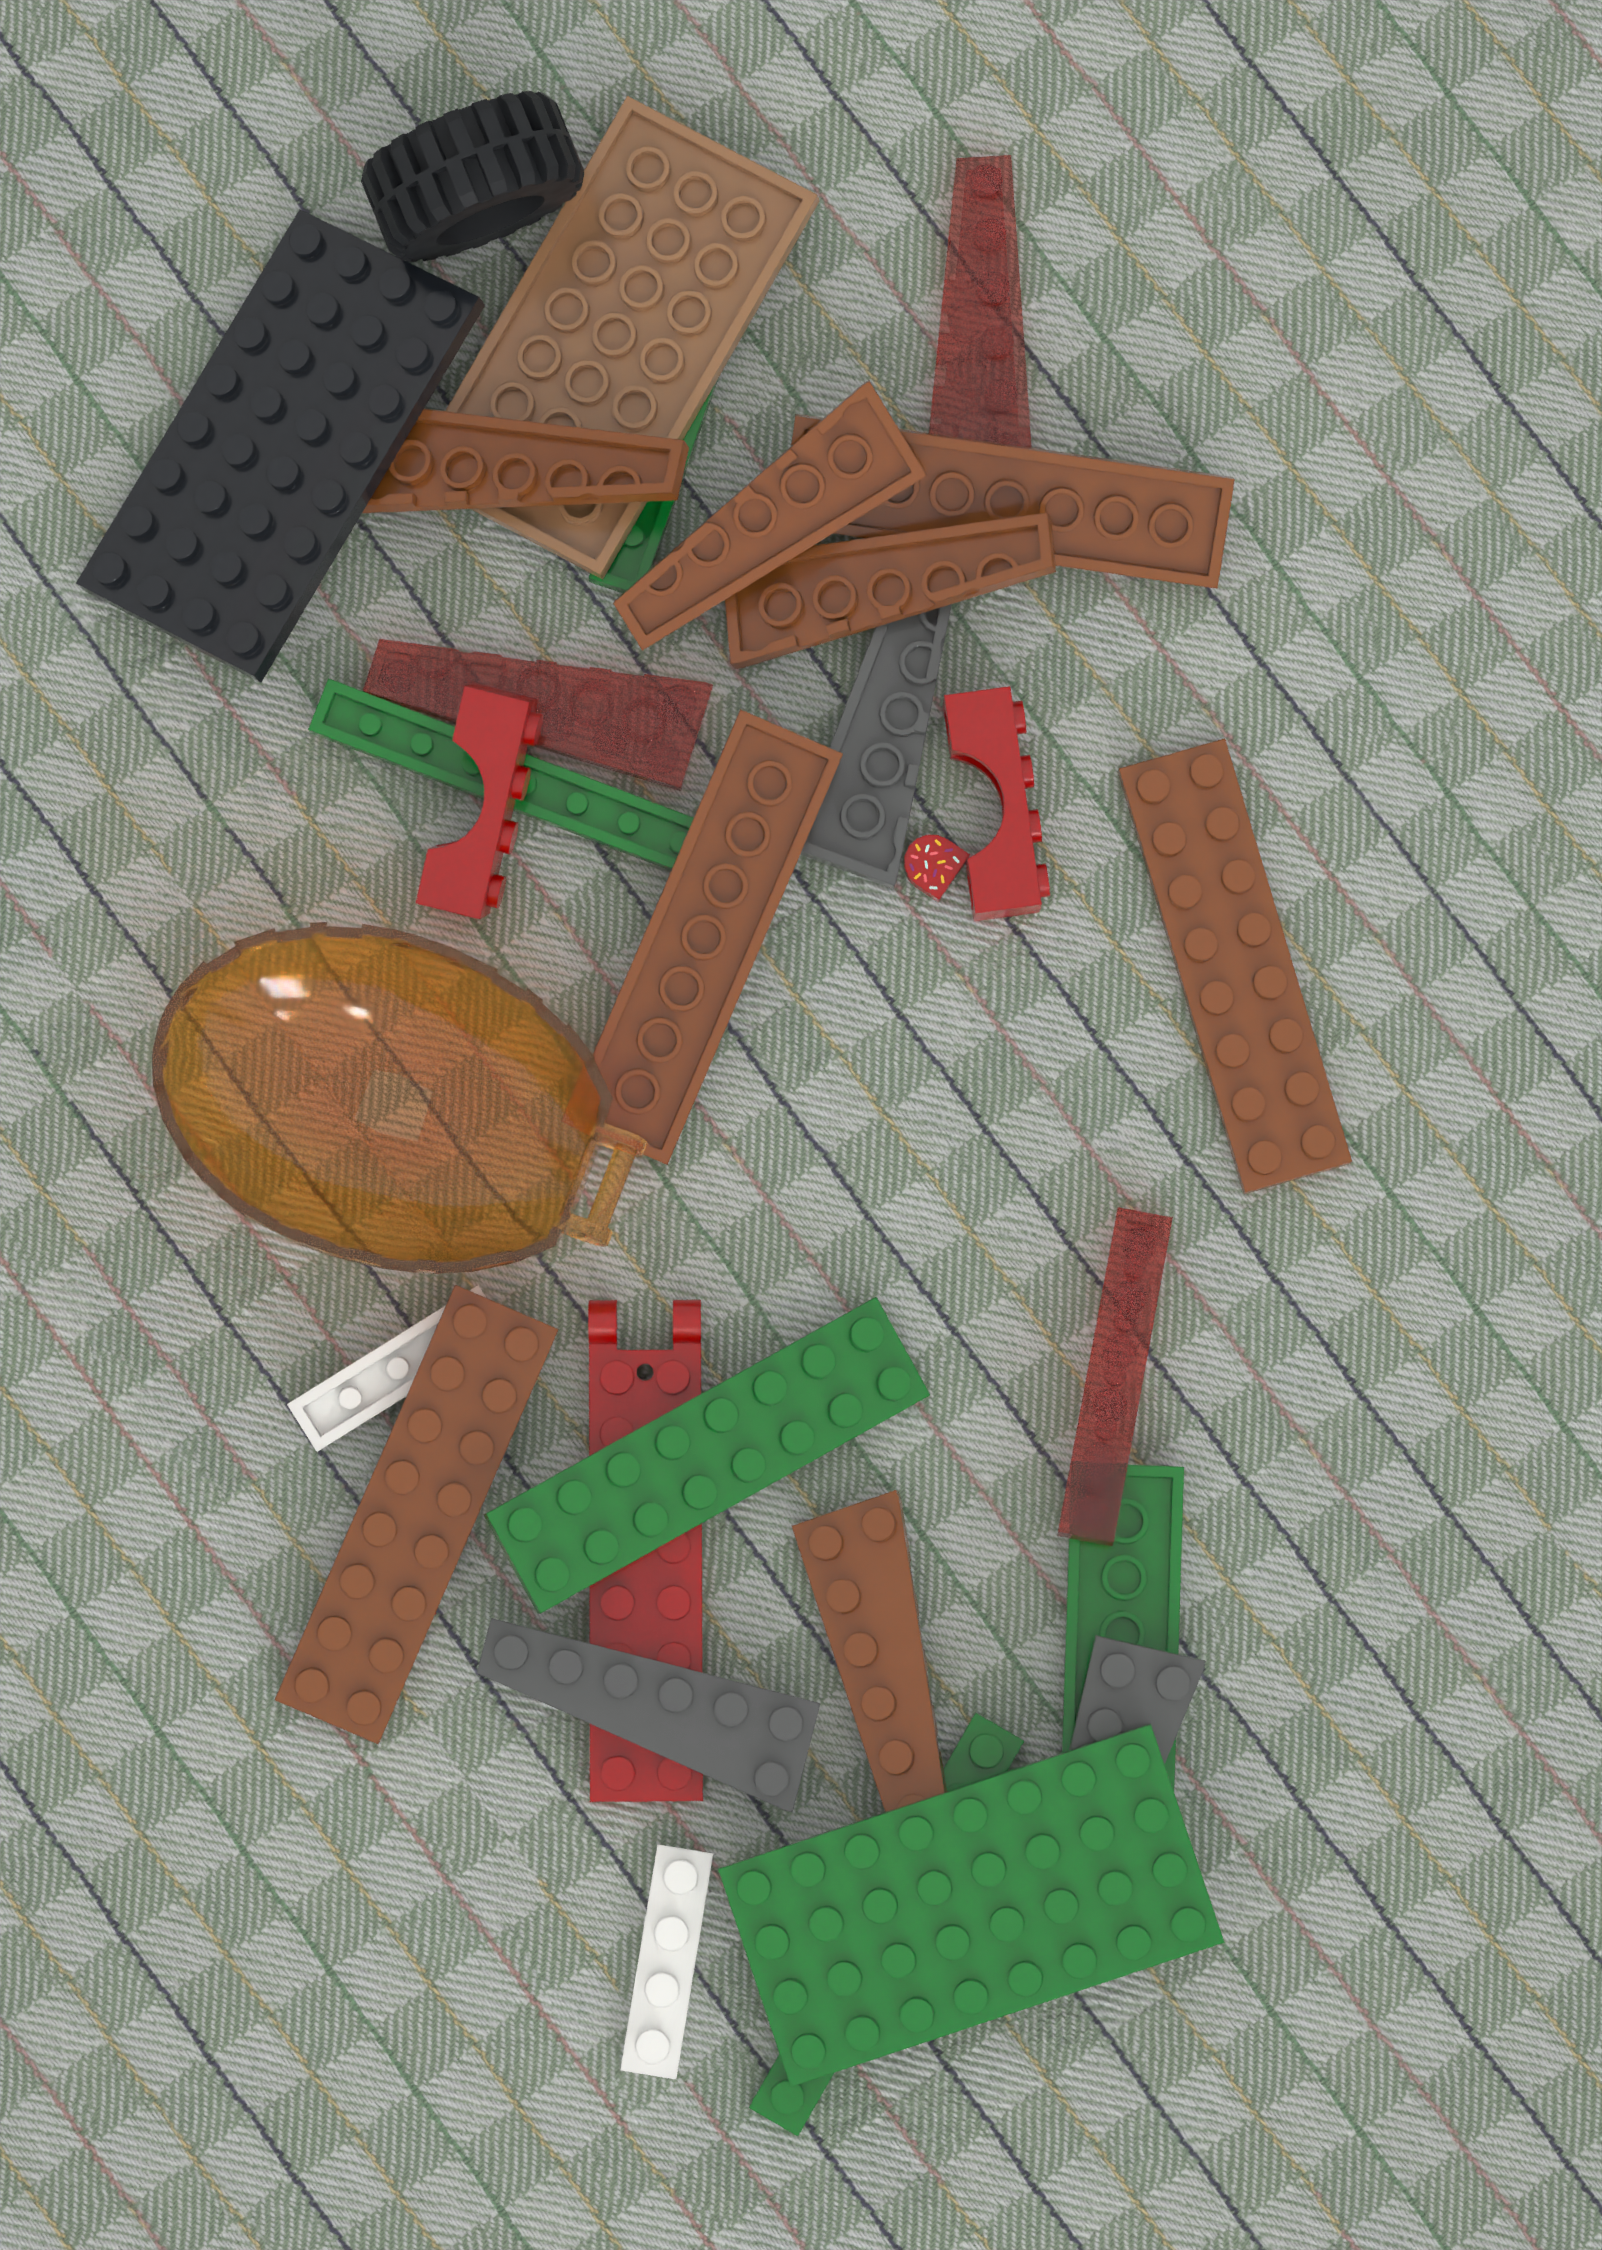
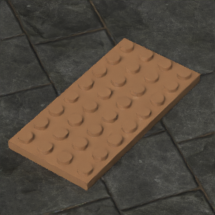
(633, 306)

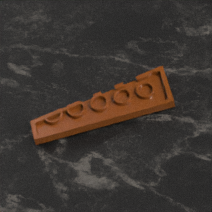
(516, 463)
(808, 493)
(880, 580)
(871, 1614)

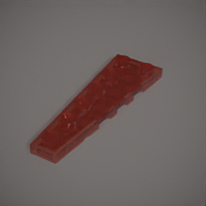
(981, 345)
(590, 715)

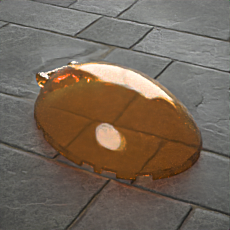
(386, 1101)

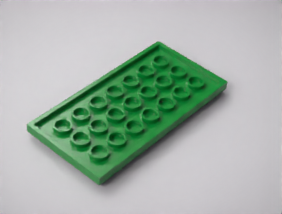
(971, 1905)

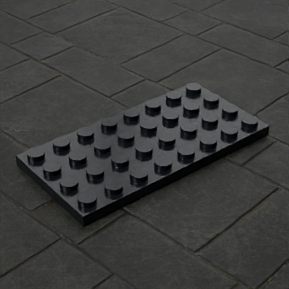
(280, 445)

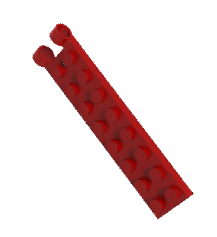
(656, 1600)

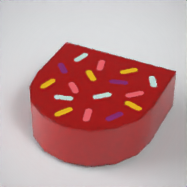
(933, 864)

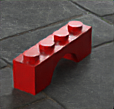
(495, 732)
(984, 734)

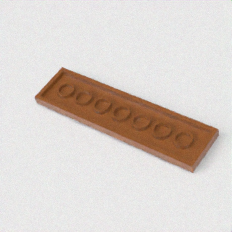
(1100, 509)
(709, 926)
(1234, 966)
(416, 1514)

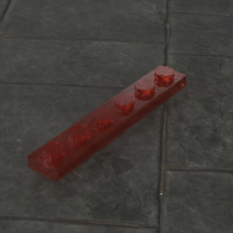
(1115, 1377)

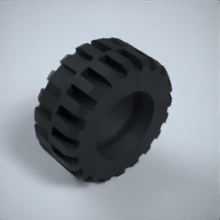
(472, 176)

